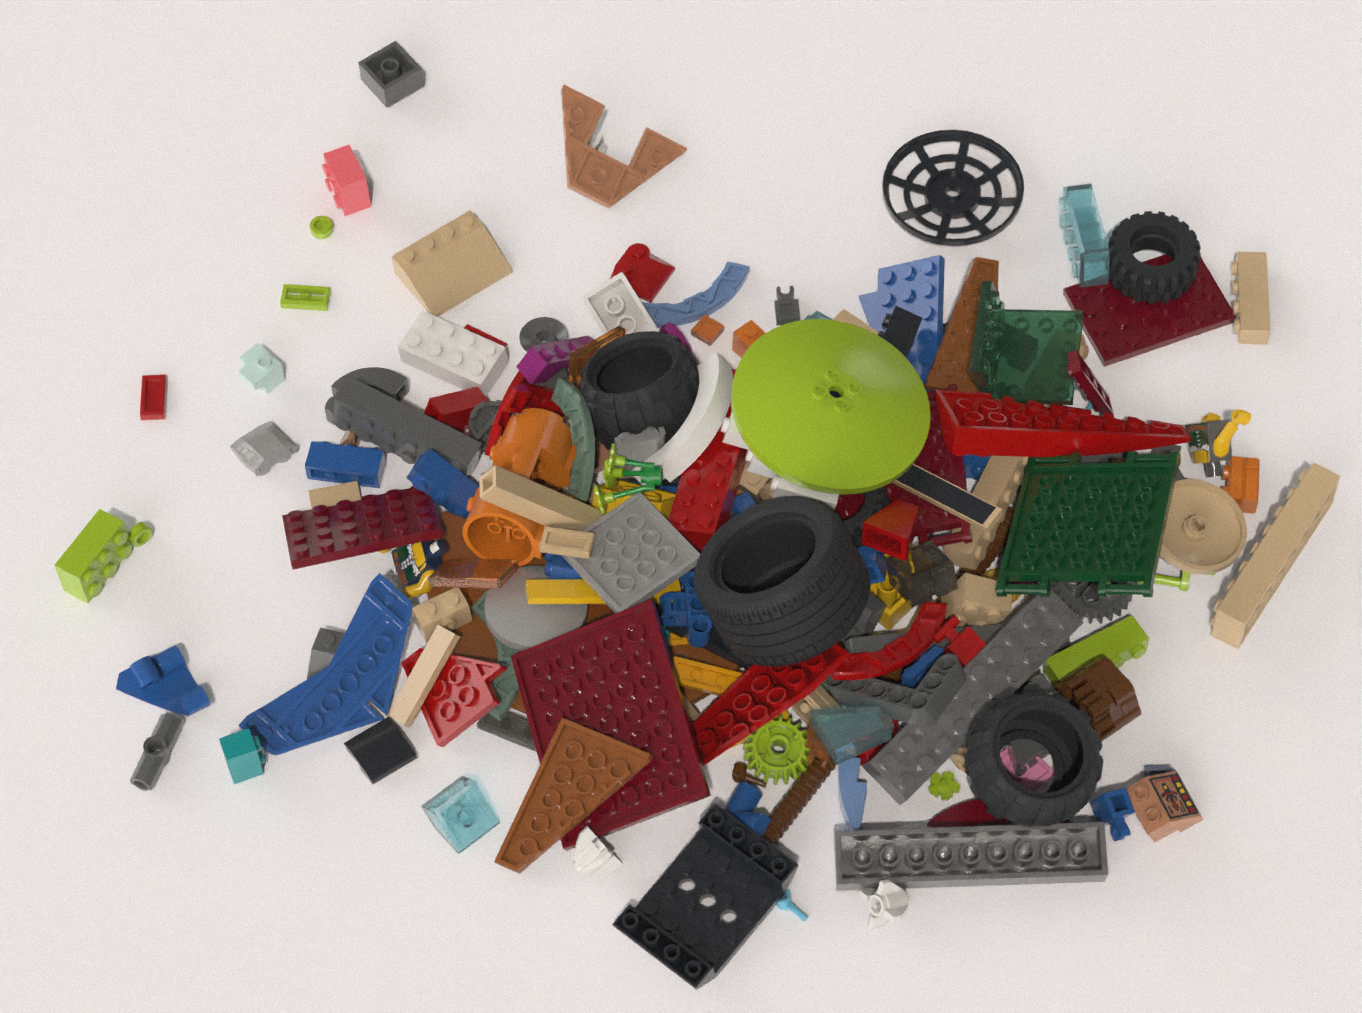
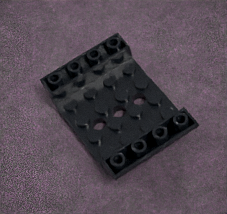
(724, 864)

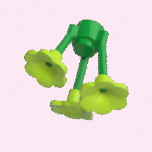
(649, 474)

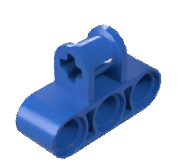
(685, 615)

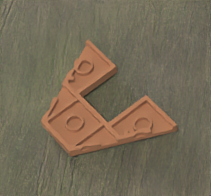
(596, 173)

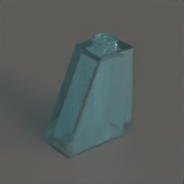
(851, 730)

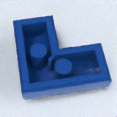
(742, 807)

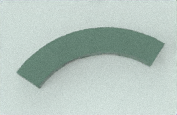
(574, 406)
(506, 684)

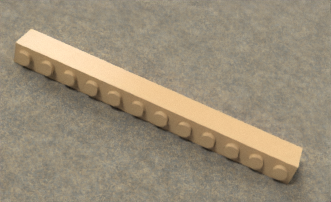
(997, 487)

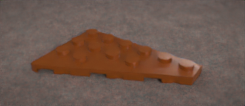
(571, 782)

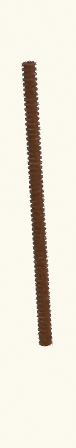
(815, 774)

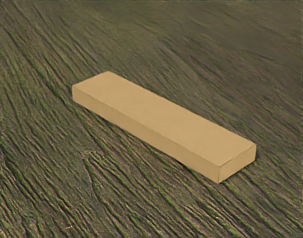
(423, 676)

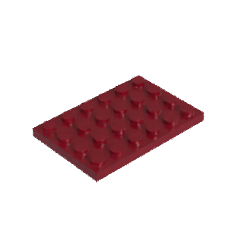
(1128, 328)
(360, 526)

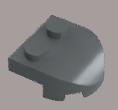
(481, 421)

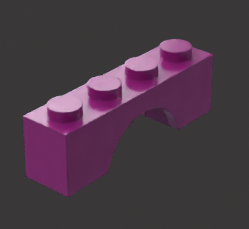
(548, 358)

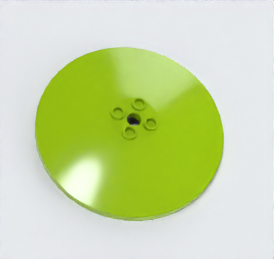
(824, 440)

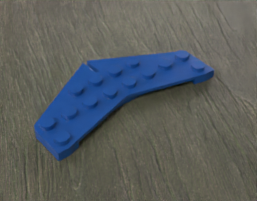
(337, 695)

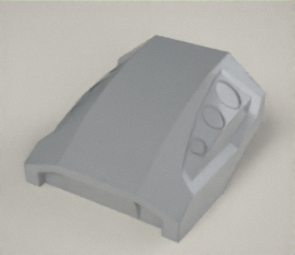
(639, 446)
(263, 448)

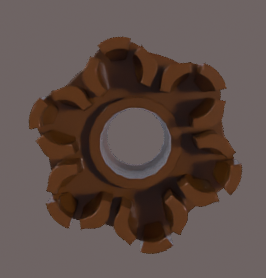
(1102, 694)

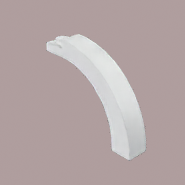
(702, 422)

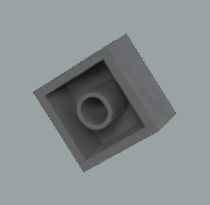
(391, 74)

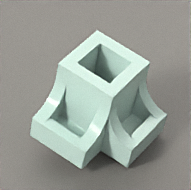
(261, 369)

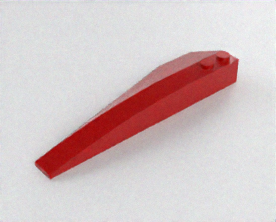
(995, 427)
(759, 698)

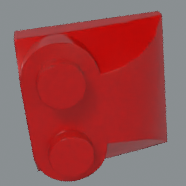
(643, 271)

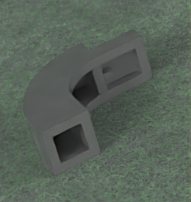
(379, 378)

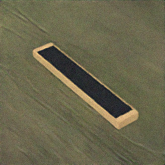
(950, 497)

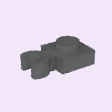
(786, 307)

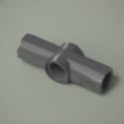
(161, 739)

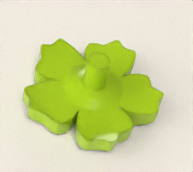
(944, 785)

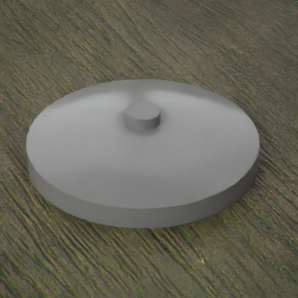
(525, 624)

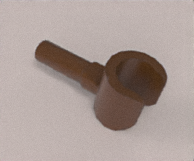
(740, 774)

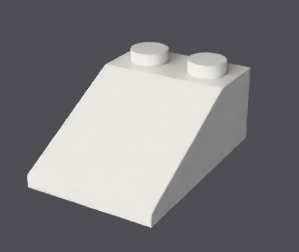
(618, 305)

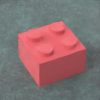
(346, 180)

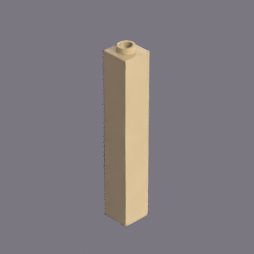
(535, 501)

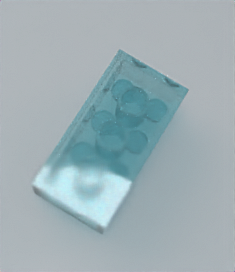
(1084, 235)

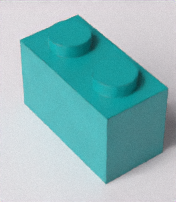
(242, 755)

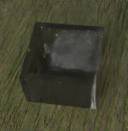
(932, 574)

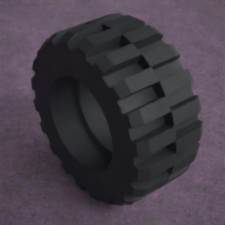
(1158, 233)

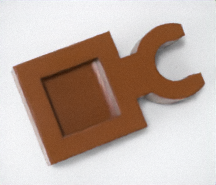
(817, 748)

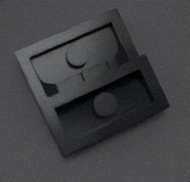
(380, 750)

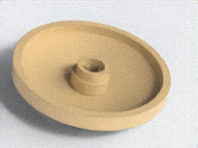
(1202, 528)

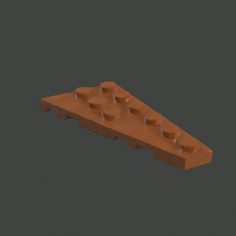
(955, 350)

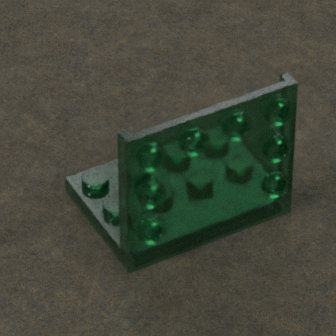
(1024, 351)

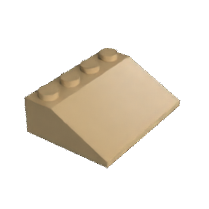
(450, 264)

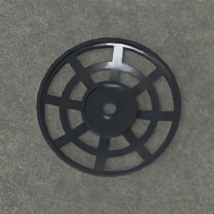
(953, 180)

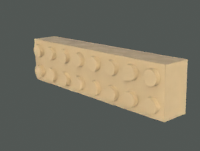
(1274, 555)

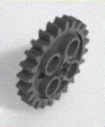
(1101, 608)

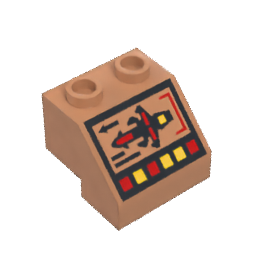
(1163, 804)

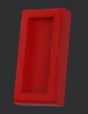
(153, 397)

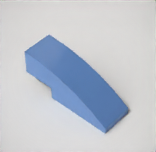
(851, 793)

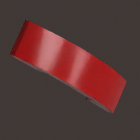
(532, 396)

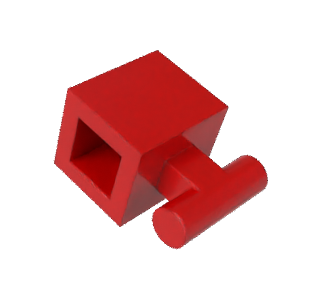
(963, 645)

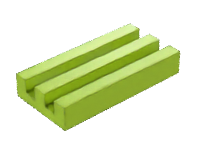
(304, 300)

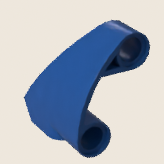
(164, 683)

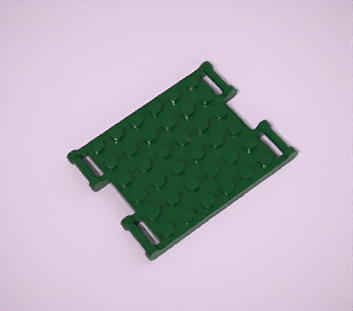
(1089, 524)

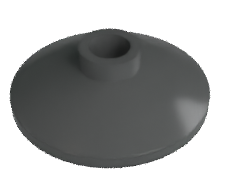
(539, 330)

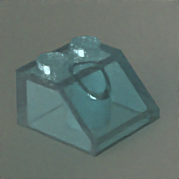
(461, 813)

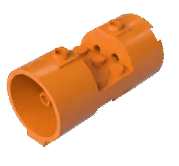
(538, 449)

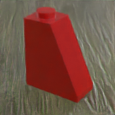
(455, 407)
(892, 529)

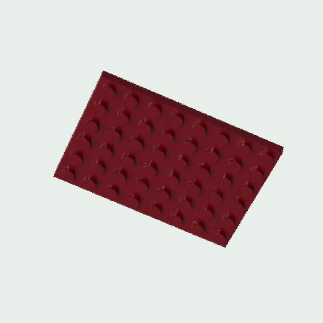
(622, 685)

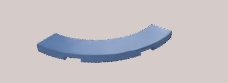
(702, 303)

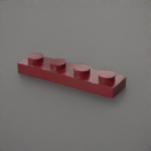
(1089, 383)

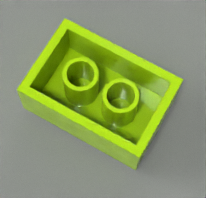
(93, 556)

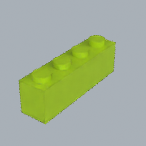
(1117, 642)

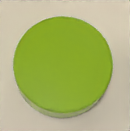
(321, 227)
(140, 534)

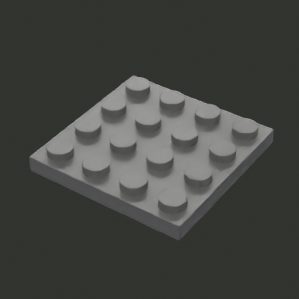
(634, 554)

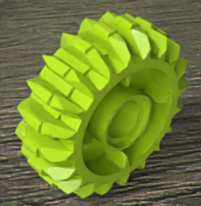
(772, 764)

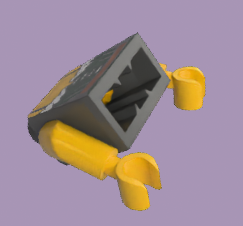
(1212, 439)

